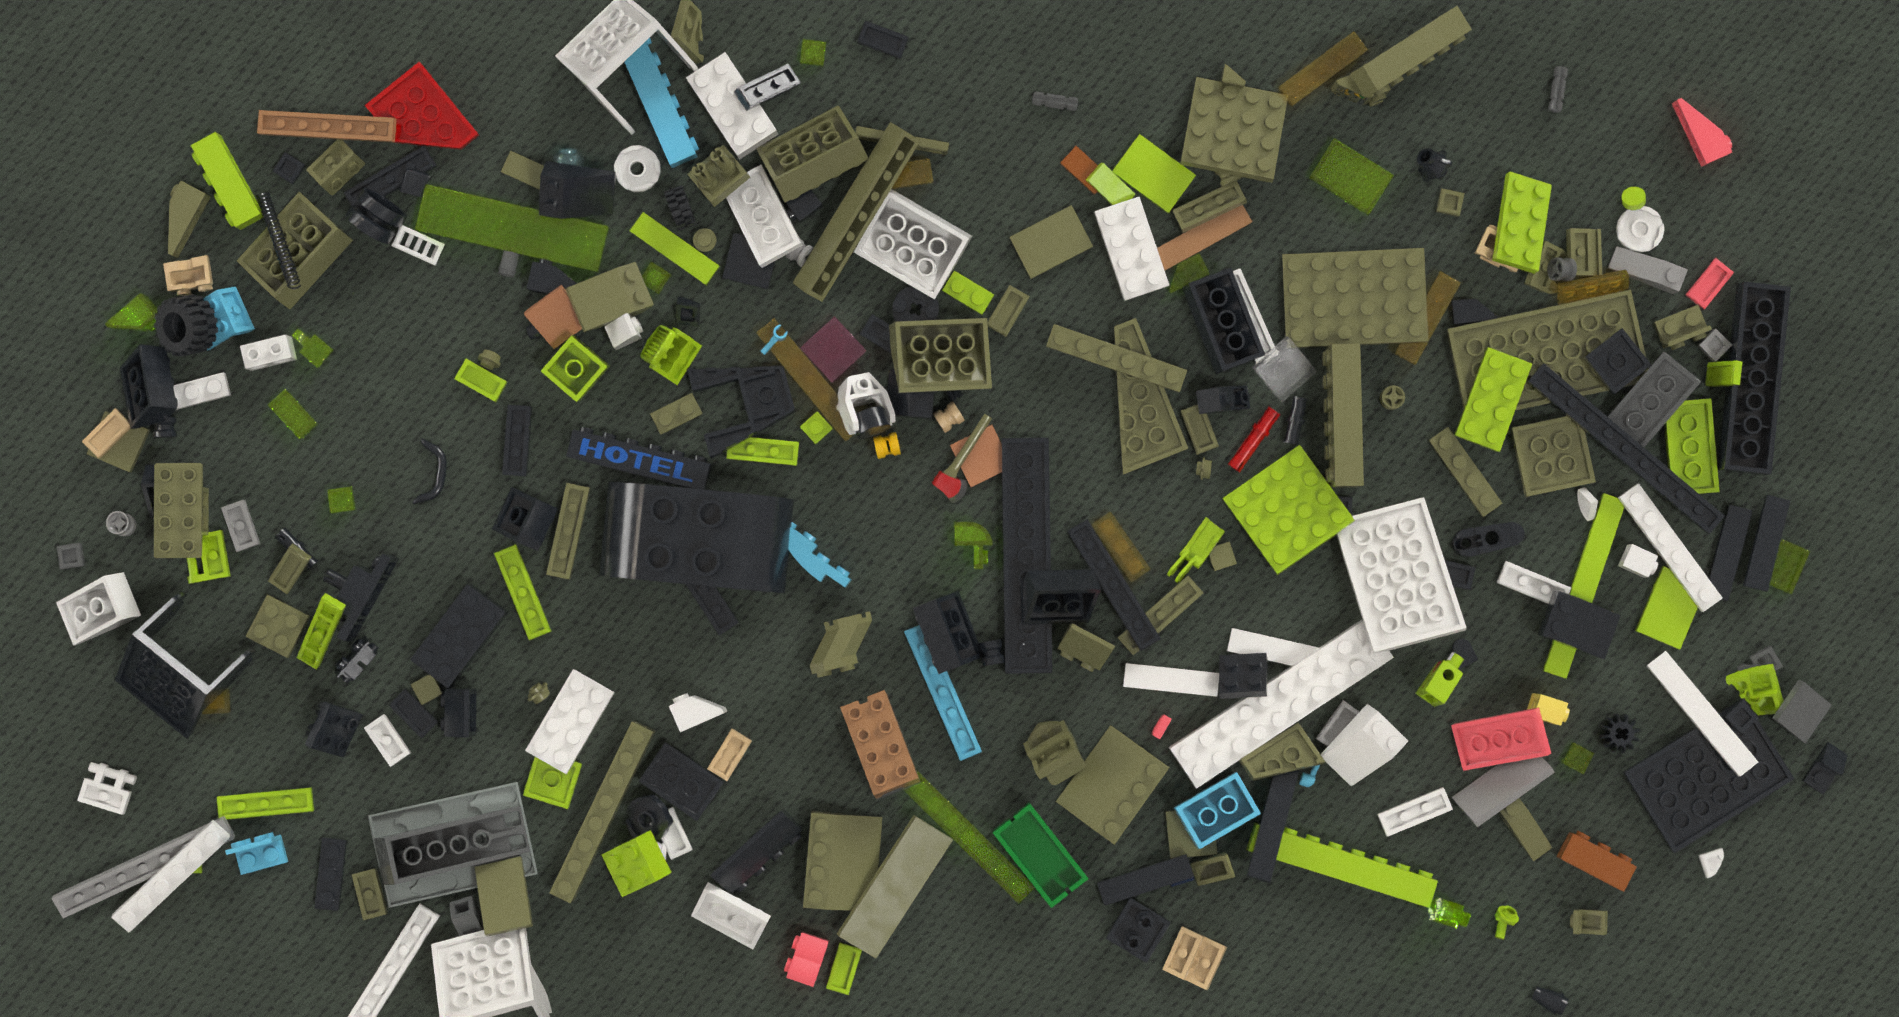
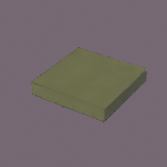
(126, 450)
(1180, 841)

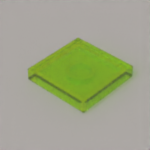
(1788, 566)

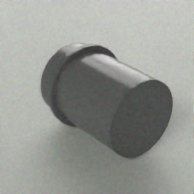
(508, 264)

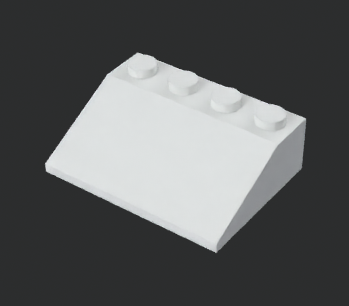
(912, 244)

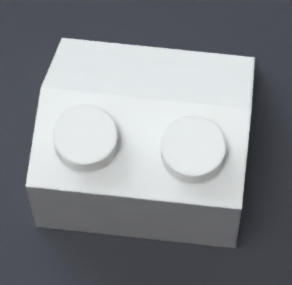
(693, 711)

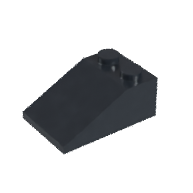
(575, 191)
(1579, 624)

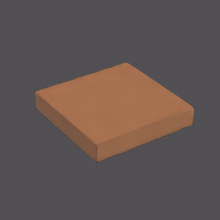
(554, 317)
(984, 459)

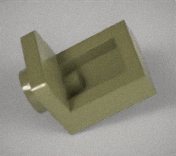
(1589, 921)

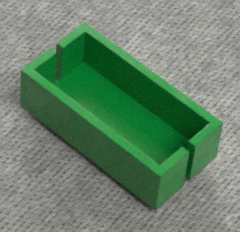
(1040, 855)

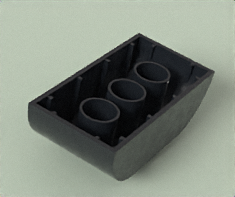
(696, 537)

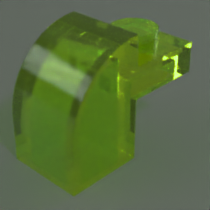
(973, 535)

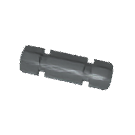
(1558, 89)
(1055, 101)

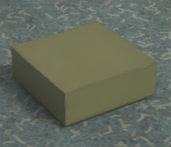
(1450, 202)
(1222, 556)
(426, 689)

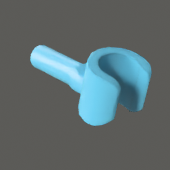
(773, 340)
(1308, 779)

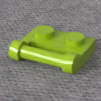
(213, 559)

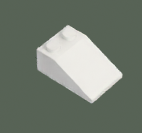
(98, 608)
(1363, 746)

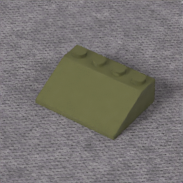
(812, 153)
(312, 243)
(941, 355)
(1112, 784)
(840, 859)

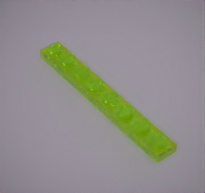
(970, 839)

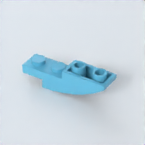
(803, 548)

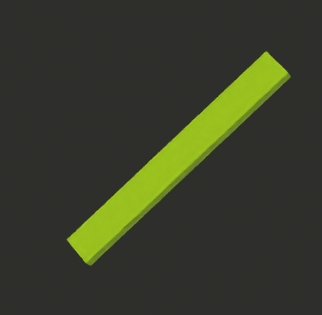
(1588, 573)

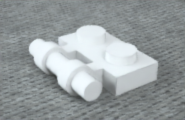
(104, 795)

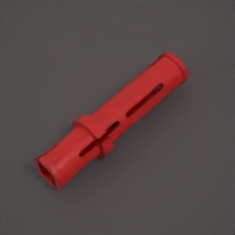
(1255, 437)

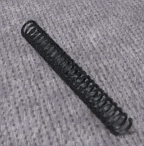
(279, 238)

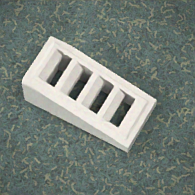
(399, 235)

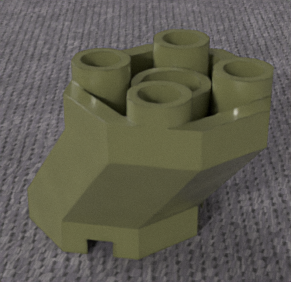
(840, 644)

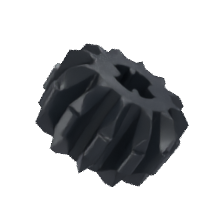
(1616, 742)

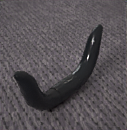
(440, 476)

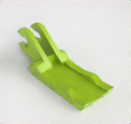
(1197, 548)

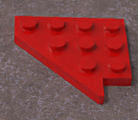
(422, 112)

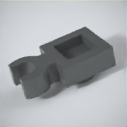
(1762, 657)

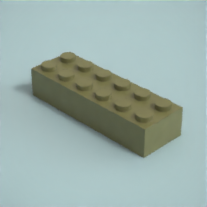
(1344, 415)

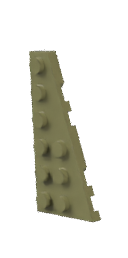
(1145, 413)

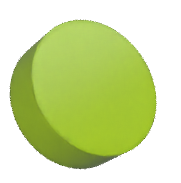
(1633, 198)

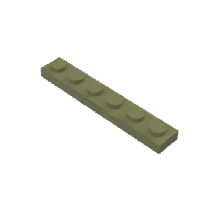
(1116, 358)

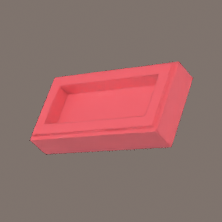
(1709, 283)

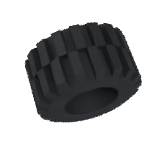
(186, 325)

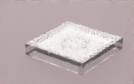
(1284, 369)

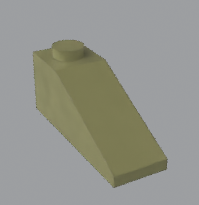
(184, 212)
(1525, 829)

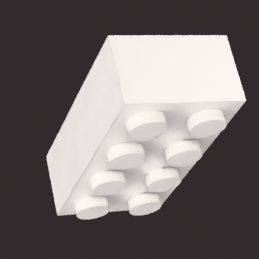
(715, 89)

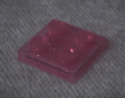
(833, 349)

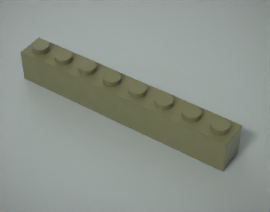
(856, 211)
(602, 812)

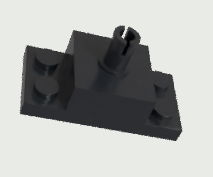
(360, 592)

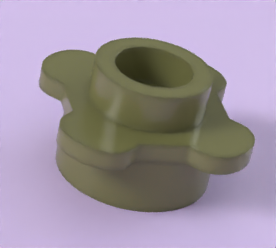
(538, 692)

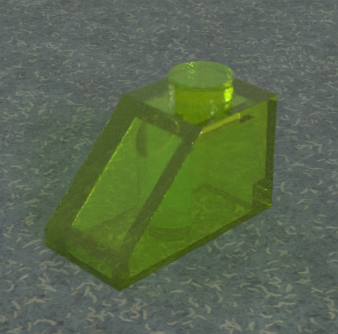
(135, 316)

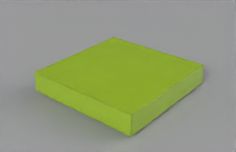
(551, 784)

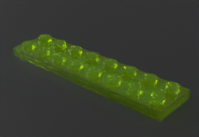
(511, 228)

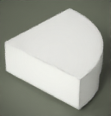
(1587, 503)
(1711, 861)

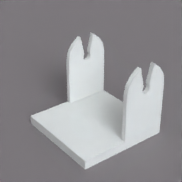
(609, 42)
(487, 976)

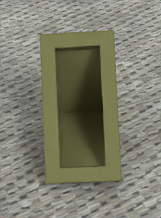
(1213, 869)

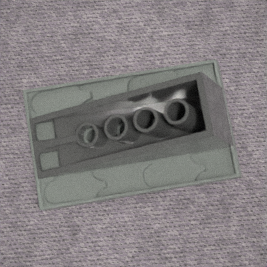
(439, 843)

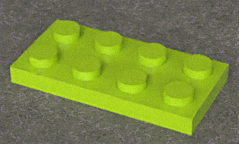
(1522, 222)
(1493, 399)
(1692, 445)

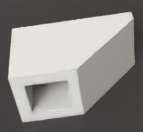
(624, 331)

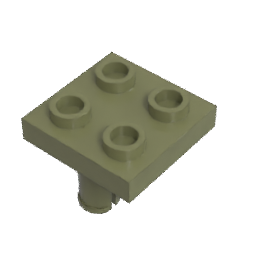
(718, 175)

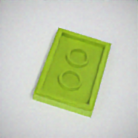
(1153, 173)
(1667, 611)

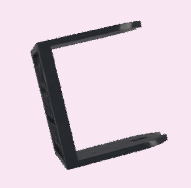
(166, 683)

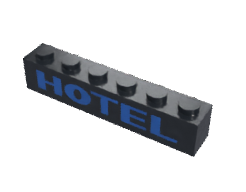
(639, 460)

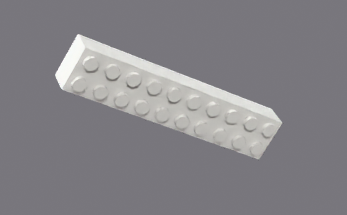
(1288, 700)

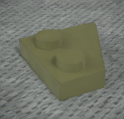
(688, 30)

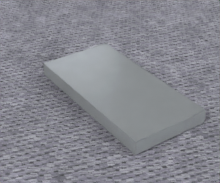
(1500, 788)

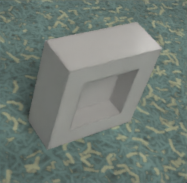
(1714, 345)

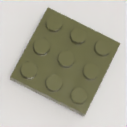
(1552, 456)

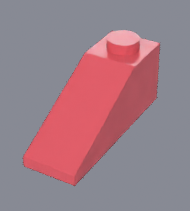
(1704, 136)

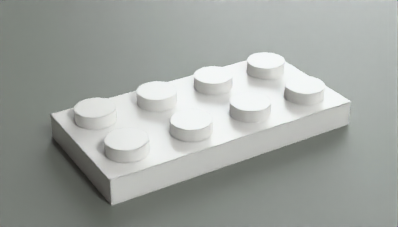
(763, 218)
(1131, 248)
(570, 721)

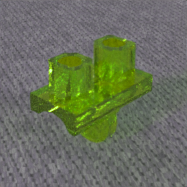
(1448, 913)

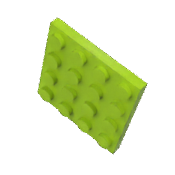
(1288, 510)

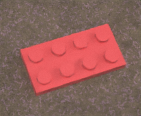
(1501, 739)

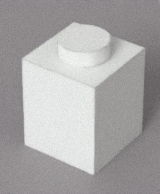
(1638, 561)

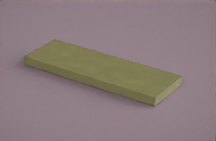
(894, 886)

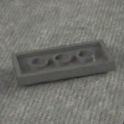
(1654, 399)

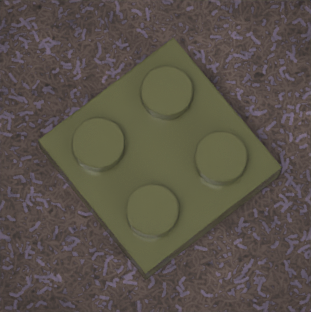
(278, 626)

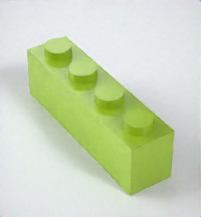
(227, 181)

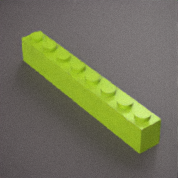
(1353, 867)

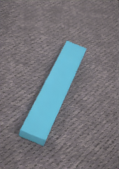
(944, 697)

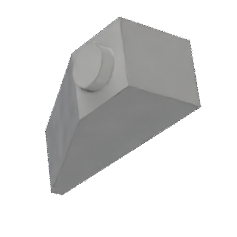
(1648, 269)

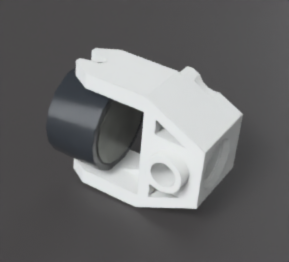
(863, 390)

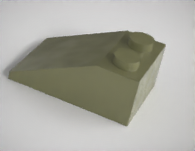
(609, 297)
(1085, 647)

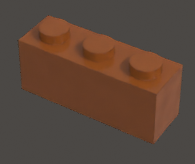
(1597, 860)

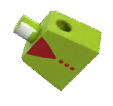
(1435, 687)

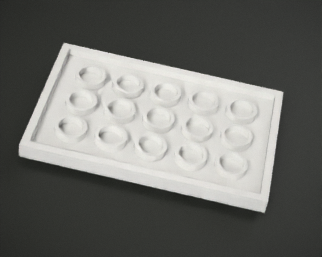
(1400, 576)

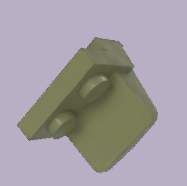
(1054, 752)

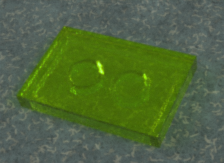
(1351, 176)

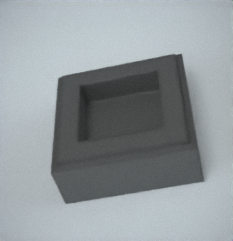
(70, 556)

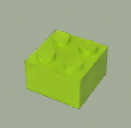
(575, 368)
(636, 863)

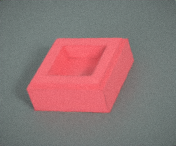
(1161, 726)

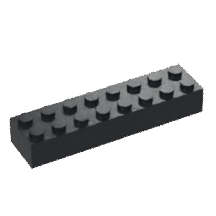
(1753, 405)

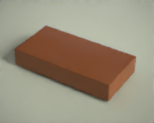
(1080, 167)

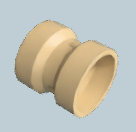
(948, 417)

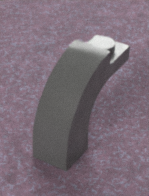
(466, 916)

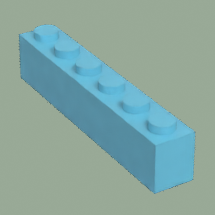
(661, 106)

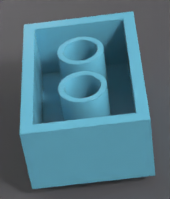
(1217, 810)

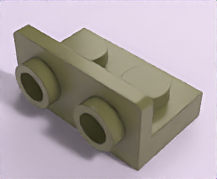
(335, 166)
(1680, 327)

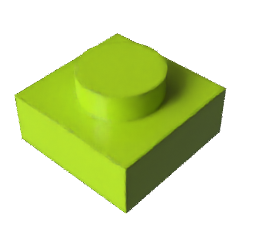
(816, 427)

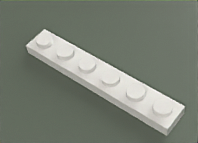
(1670, 547)
(170, 876)

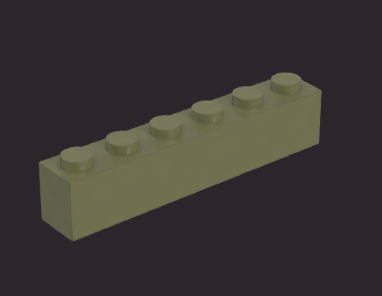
(1410, 52)

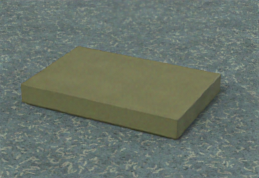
(1051, 242)
(503, 896)

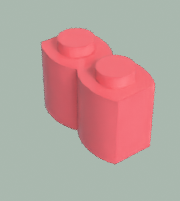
(806, 959)

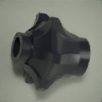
(1433, 164)

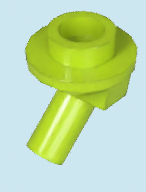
(1505, 917)

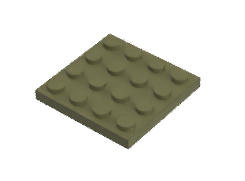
(1234, 130)

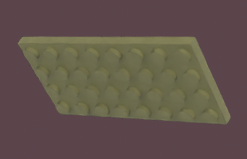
(1550, 336)

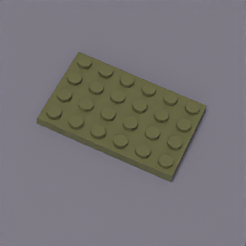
(1355, 297)

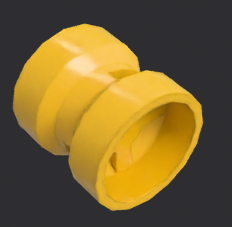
(881, 445)

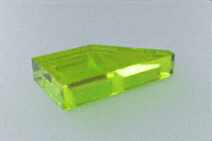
(1188, 271)

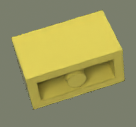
(1551, 709)

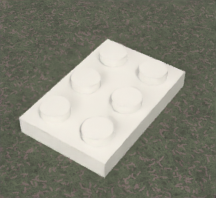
(730, 915)

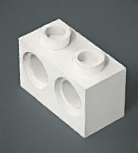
(268, 352)

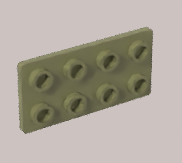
(179, 510)

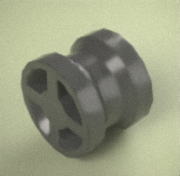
(1562, 269)

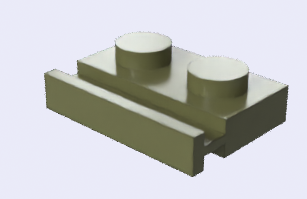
(1586, 250)

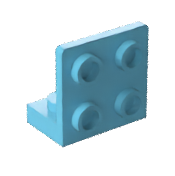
(230, 314)
(261, 854)

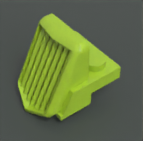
(670, 352)

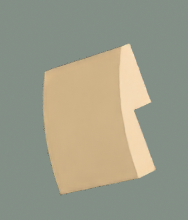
(1194, 958)

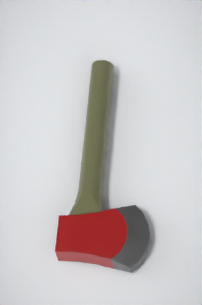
(946, 481)

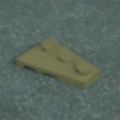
(1282, 754)

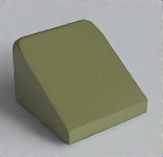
(1231, 77)

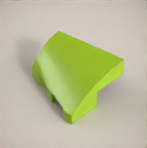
(1759, 688)

